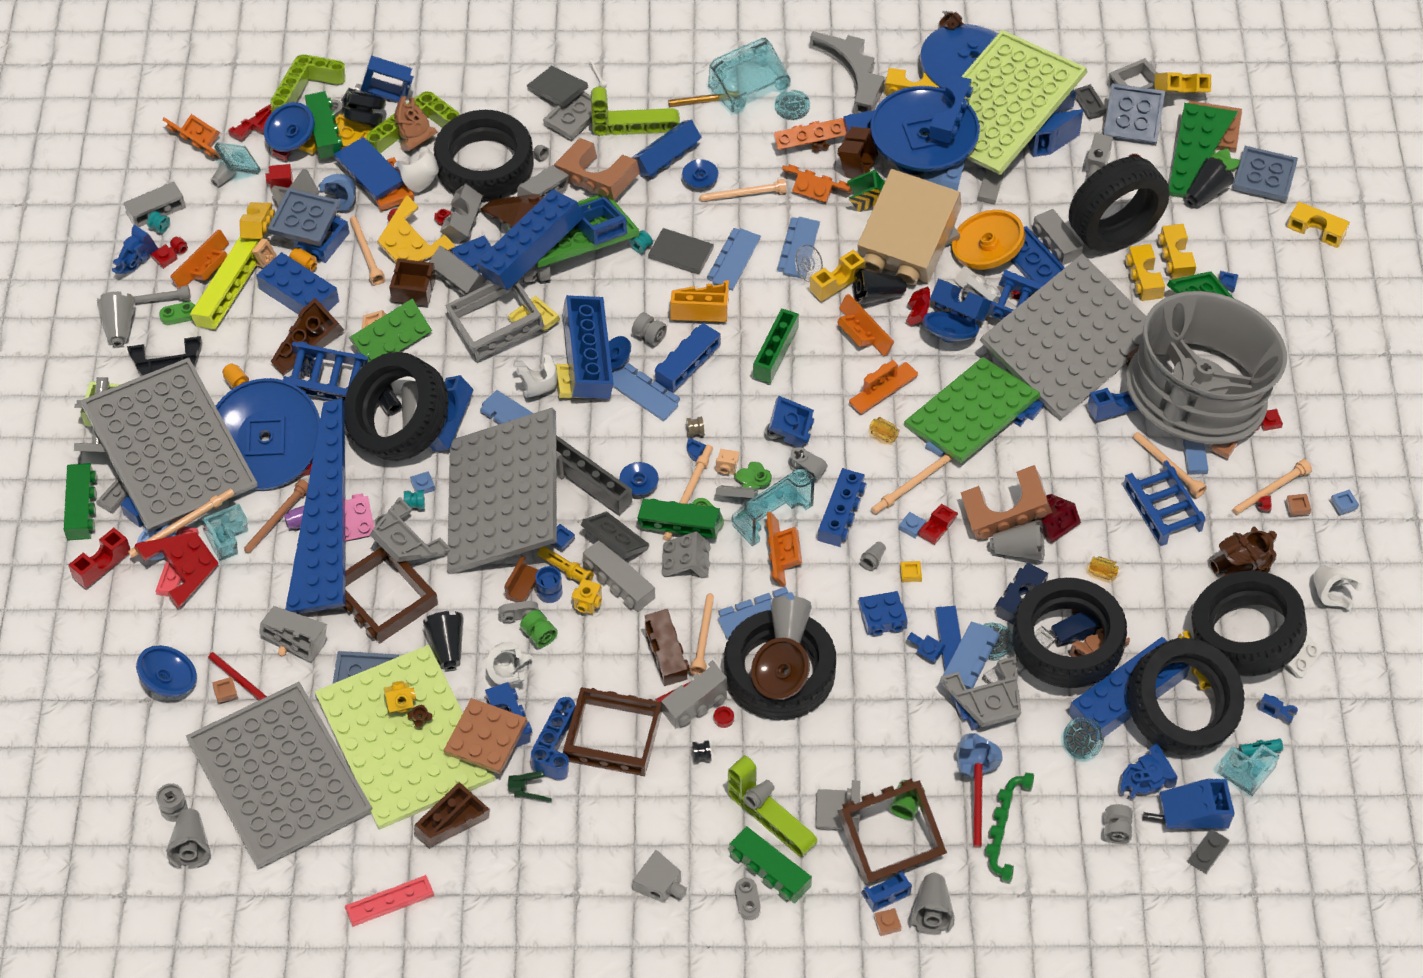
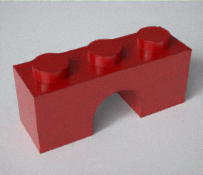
(89, 569)

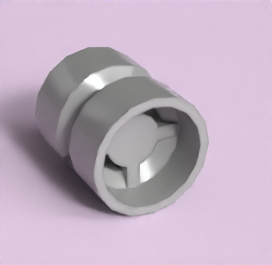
(540, 273)
(647, 328)
(171, 801)
(1118, 824)

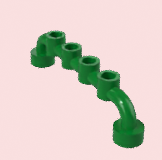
(997, 832)

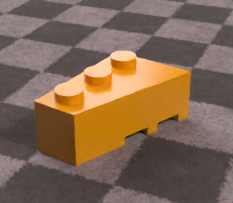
(700, 304)

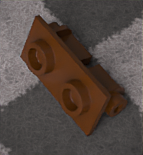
(951, 20)

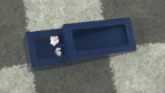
(1075, 628)

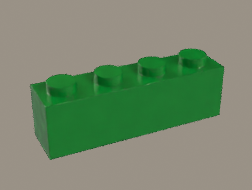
(324, 129)
(775, 345)
(79, 501)
(679, 518)
(770, 865)

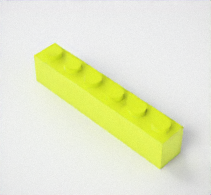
(225, 284)

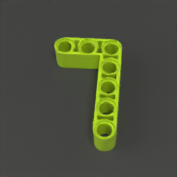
(303, 69)
(431, 105)
(629, 121)
(771, 814)

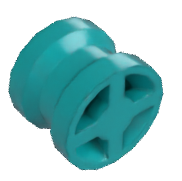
(158, 222)
(641, 242)

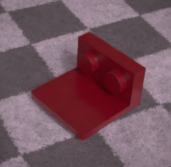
(1061, 520)

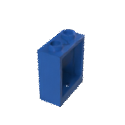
(383, 88)
(604, 231)
(323, 253)

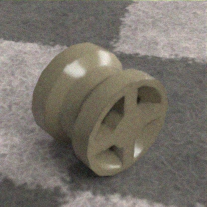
(695, 426)

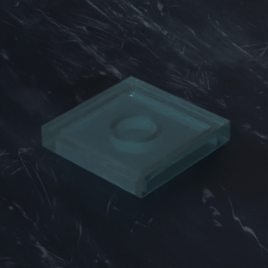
(237, 158)

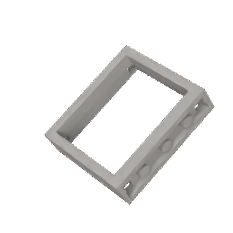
(503, 336)

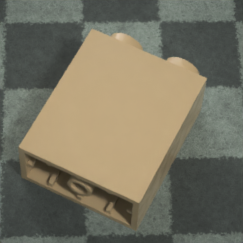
(909, 227)

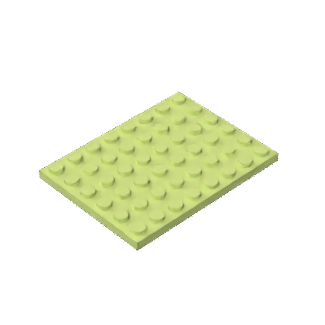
(1015, 95)
(393, 760)

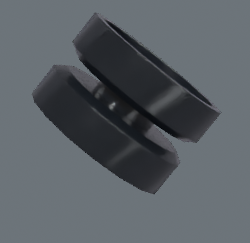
(365, 104)

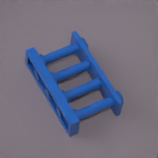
(1013, 282)
(313, 387)
(1153, 516)

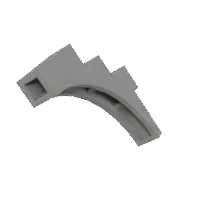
(859, 66)

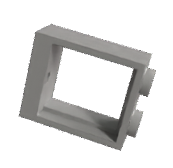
(1141, 66)

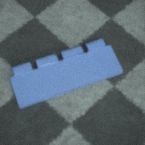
(800, 233)
(733, 257)
(645, 392)
(503, 407)
(730, 619)
(972, 653)

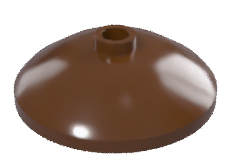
(771, 663)

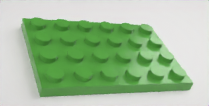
(576, 243)
(972, 409)

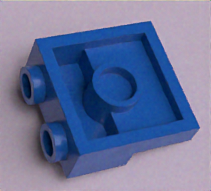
(791, 421)
(883, 613)

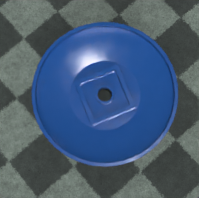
(951, 51)
(908, 113)
(276, 409)

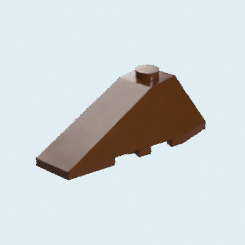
(511, 209)
(314, 327)

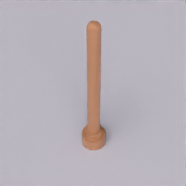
(299, 491)

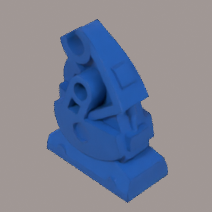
(134, 251)
(1148, 774)

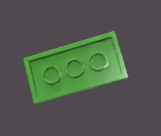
(391, 331)

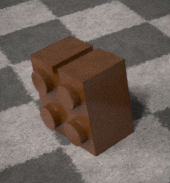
(857, 152)
(412, 280)

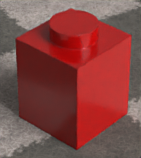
(280, 176)

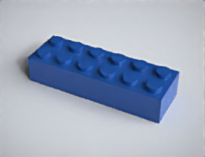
(530, 239)
(587, 347)
(1107, 699)

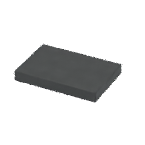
(557, 86)
(681, 251)
(615, 535)

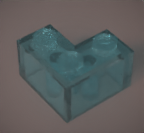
(222, 528)
(1248, 772)

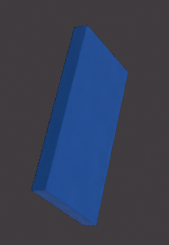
(369, 168)
(1036, 260)

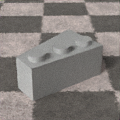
(696, 697)

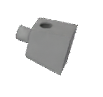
(1098, 159)
(659, 879)

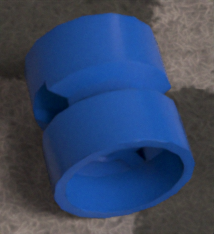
(549, 584)

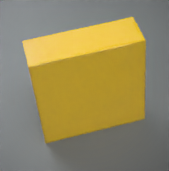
(911, 571)

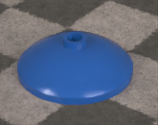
(289, 126)
(950, 326)
(166, 671)

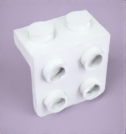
(1305, 658)

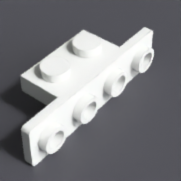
(967, 278)

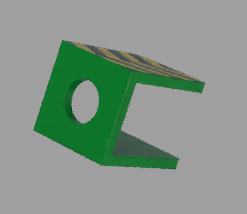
(866, 190)

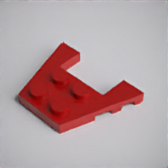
(257, 123)
(187, 556)

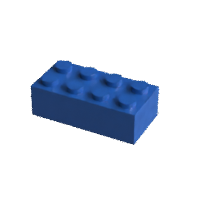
(295, 284)

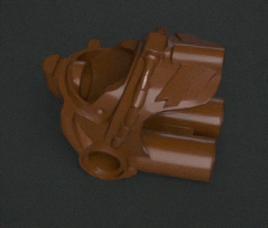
(1246, 552)

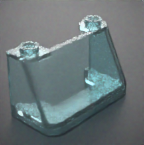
(746, 72)
(793, 490)

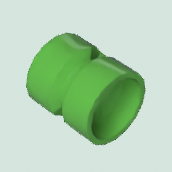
(538, 628)
(905, 804)

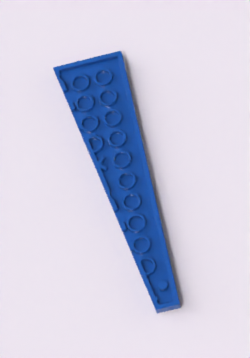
(320, 551)

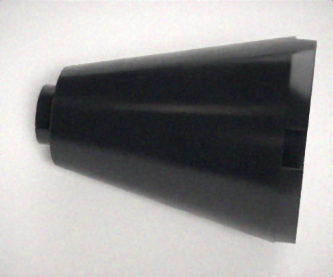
(1208, 182)
(876, 286)
(445, 636)

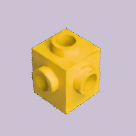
(587, 596)
(399, 697)

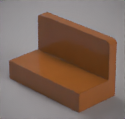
(520, 582)

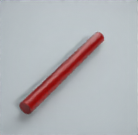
(236, 676)
(977, 822)

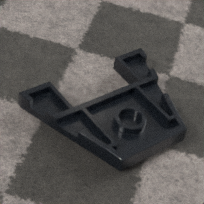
(146, 366)

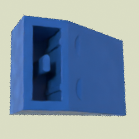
(1056, 132)
(1198, 805)

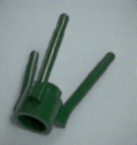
(517, 783)

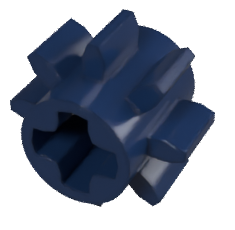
(307, 366)

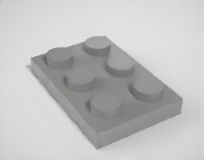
(572, 117)

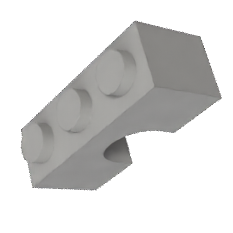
(458, 225)

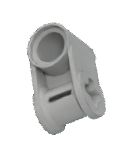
(808, 462)

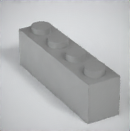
(618, 576)

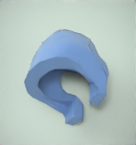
(342, 187)
(977, 749)

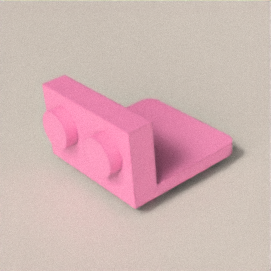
(358, 517)

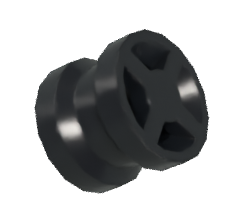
(701, 751)

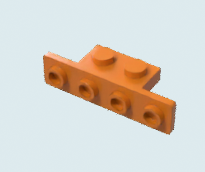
(198, 131)
(810, 133)
(814, 186)
(202, 261)
(862, 327)
(882, 384)
(784, 548)

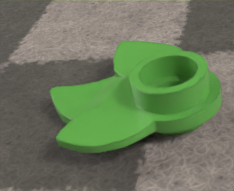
(1225, 157)
(753, 476)

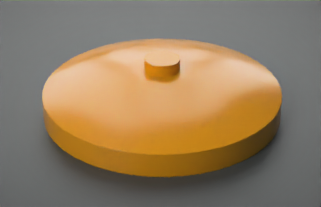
(989, 239)

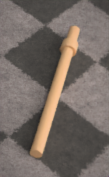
(701, 463)
(889, 499)
(215, 502)

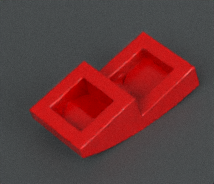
(919, 304)
(938, 523)

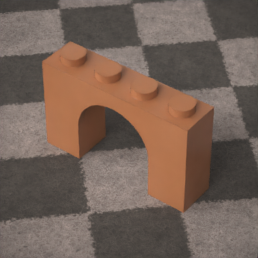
(605, 183)
(1030, 507)

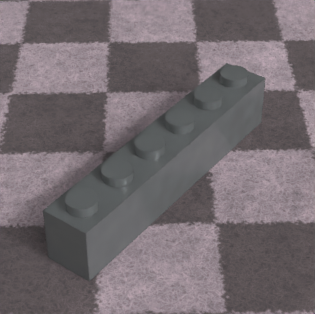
(594, 478)

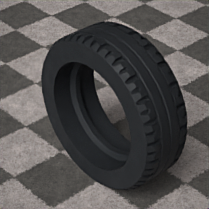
(484, 126)
(1104, 189)
(367, 389)
(1252, 589)
(1075, 595)
(759, 630)
(1219, 673)

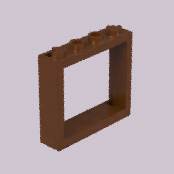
(403, 618)
(605, 759)
(855, 844)

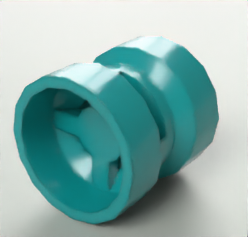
(415, 499)

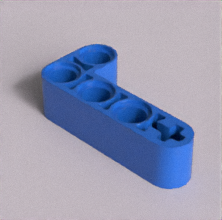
(549, 733)

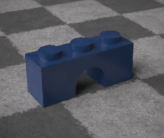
(1025, 581)

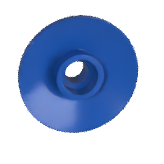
(700, 173)
(619, 351)
(639, 472)

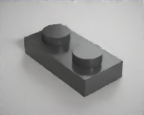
(1090, 101)
(1208, 851)

